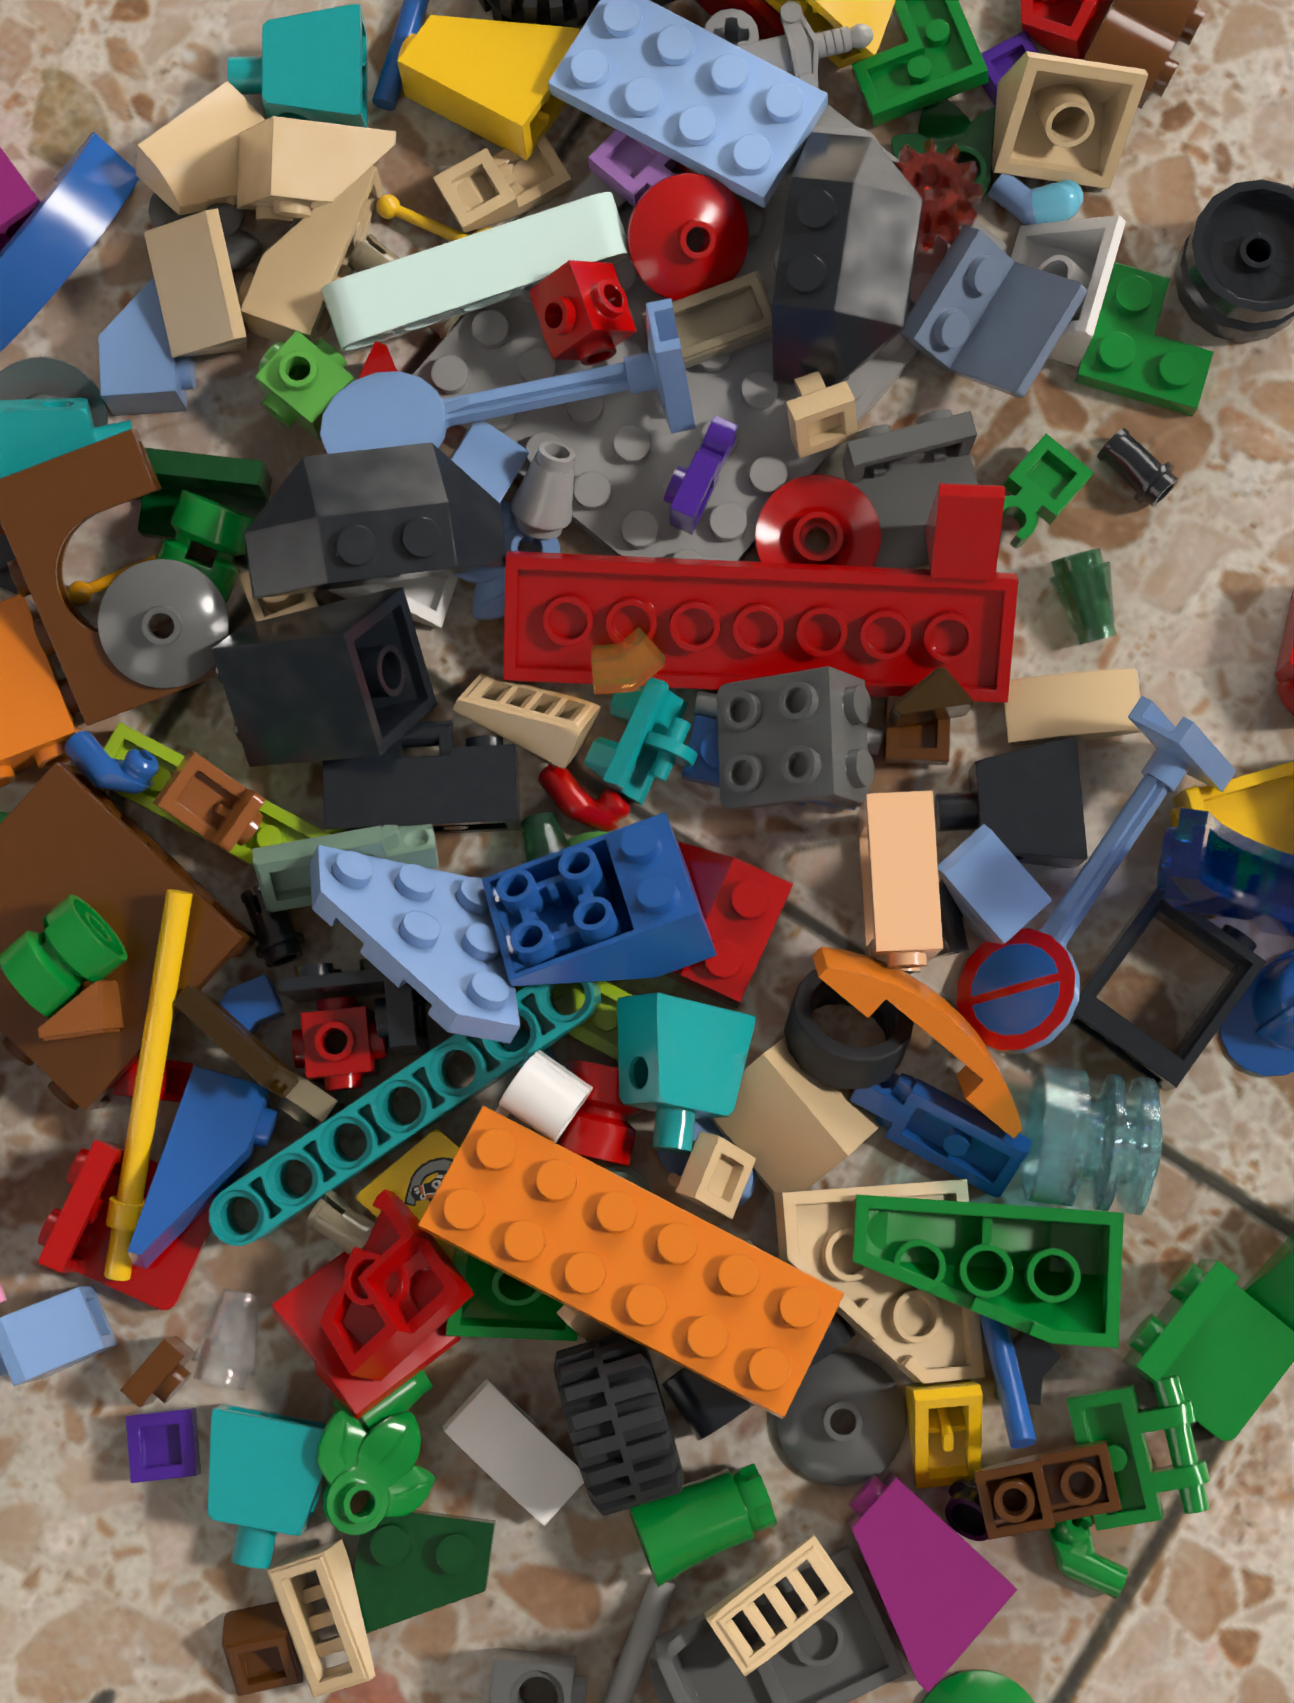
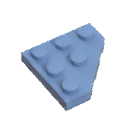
(422, 932)

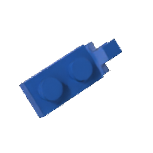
(945, 1131)

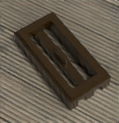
(236, 1041)

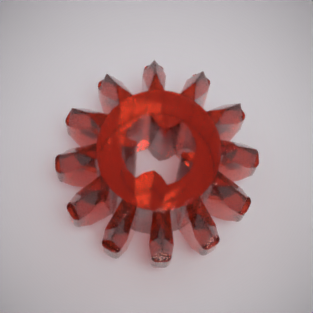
(950, 187)

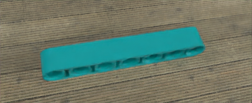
(383, 1129)

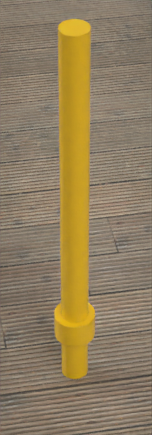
(128, 1204)

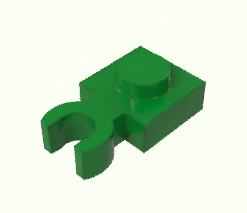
(1042, 486)

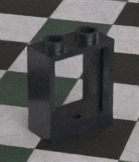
(1128, 1042)

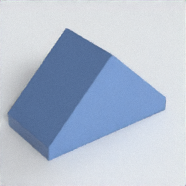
(991, 887)

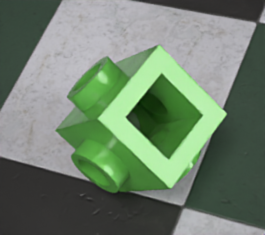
(301, 381)

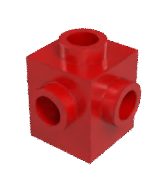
(582, 312)
(357, 1060)

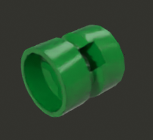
(213, 526)
(54, 964)

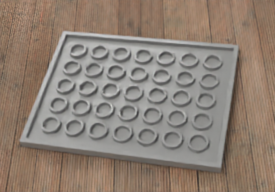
(624, 438)

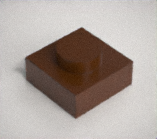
(916, 743)
(160, 1373)

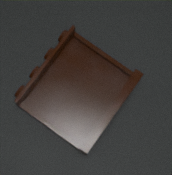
(83, 844)

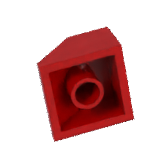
(740, 913)

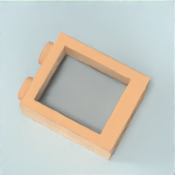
(899, 879)

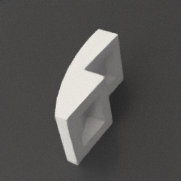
(514, 1451)

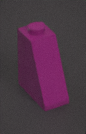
(926, 1576)

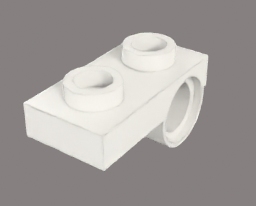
(544, 1096)

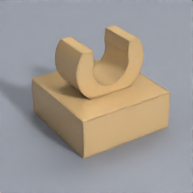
(821, 415)
(714, 1174)

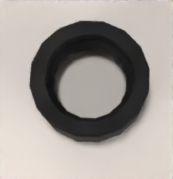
(836, 1062)

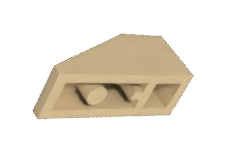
(289, 278)

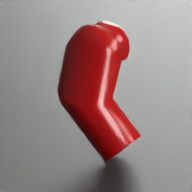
(580, 806)

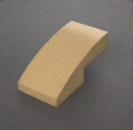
(502, 185)
(1071, 706)

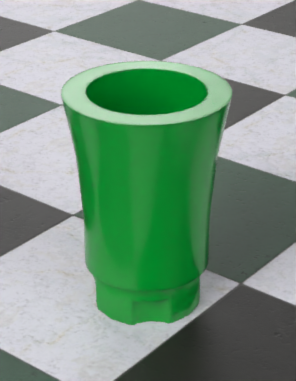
(702, 1520)

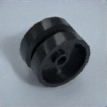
(1240, 262)

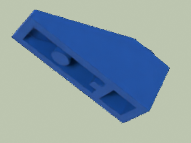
(204, 1154)

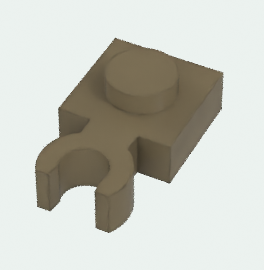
(309, 1102)

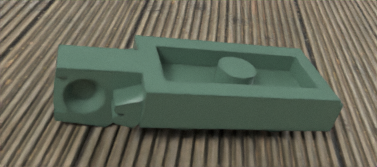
(285, 867)

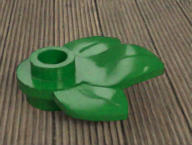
(371, 1462)

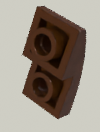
(1047, 1489)

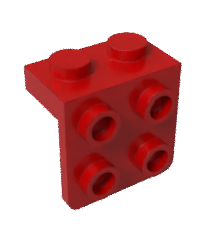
(79, 1238)

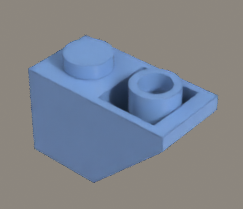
(138, 361)
(53, 1335)

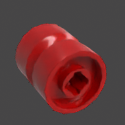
(601, 1124)

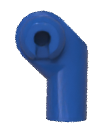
(104, 772)

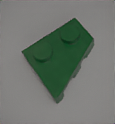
(420, 1565)

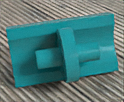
(648, 744)

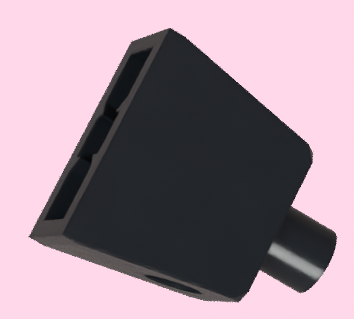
(1027, 801)

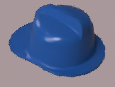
(1262, 1022)

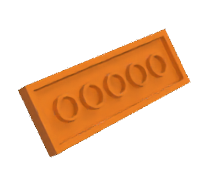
(632, 1261)

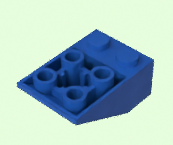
(600, 910)

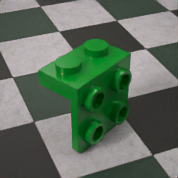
(1217, 1344)

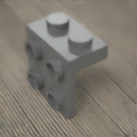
(902, 475)
(794, 740)

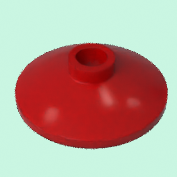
(660, 231)
(820, 505)

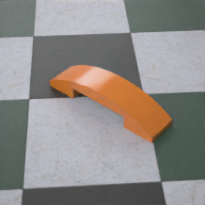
(870, 982)

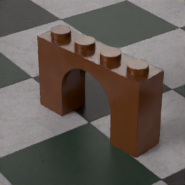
(39, 516)

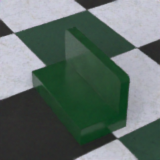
(226, 480)

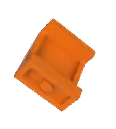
(32, 708)

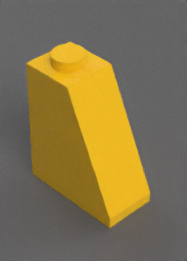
(487, 76)

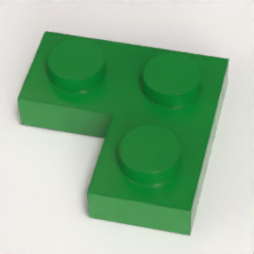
(931, 65)
(1131, 359)

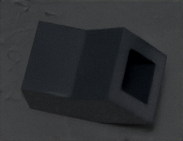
(1034, 1361)

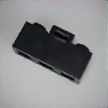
(455, 792)

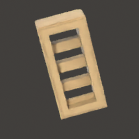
(529, 716)
(742, 1599)
(344, 1610)

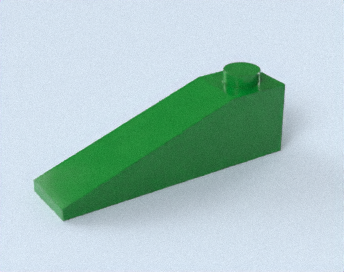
(1016, 1264)

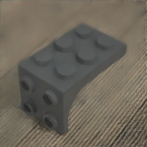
(827, 1663)

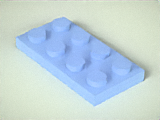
(689, 95)

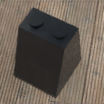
(326, 680)

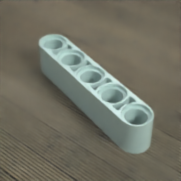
(472, 271)

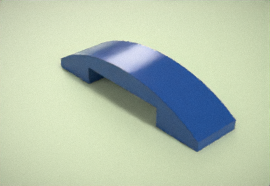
(61, 232)

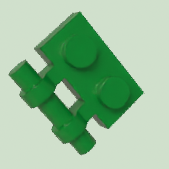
(1116, 1416)

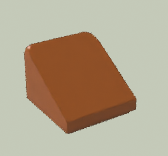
(89, 1014)

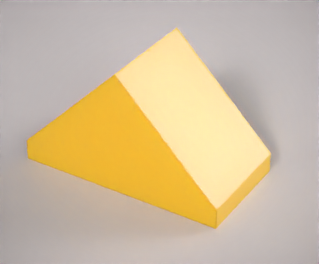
(944, 1431)

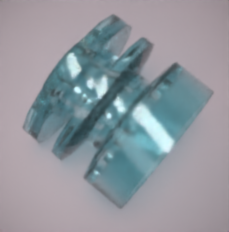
(1103, 1140)

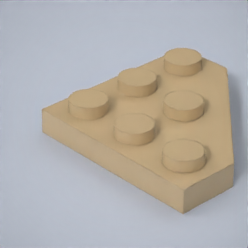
(912, 1328)

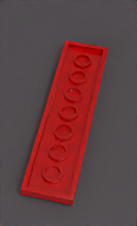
(757, 621)

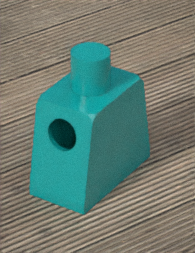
(310, 67)
(46, 429)
(680, 1062)
(262, 1478)

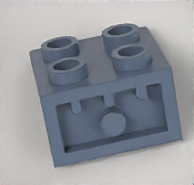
(991, 315)

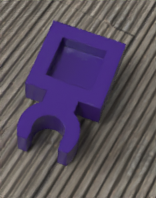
(692, 487)

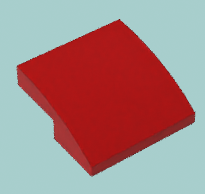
(301, 1315)

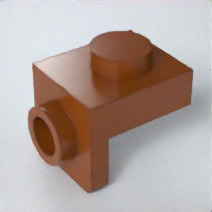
(211, 803)

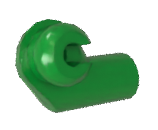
(1078, 1559)

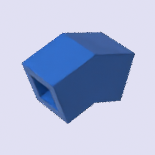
(254, 1002)

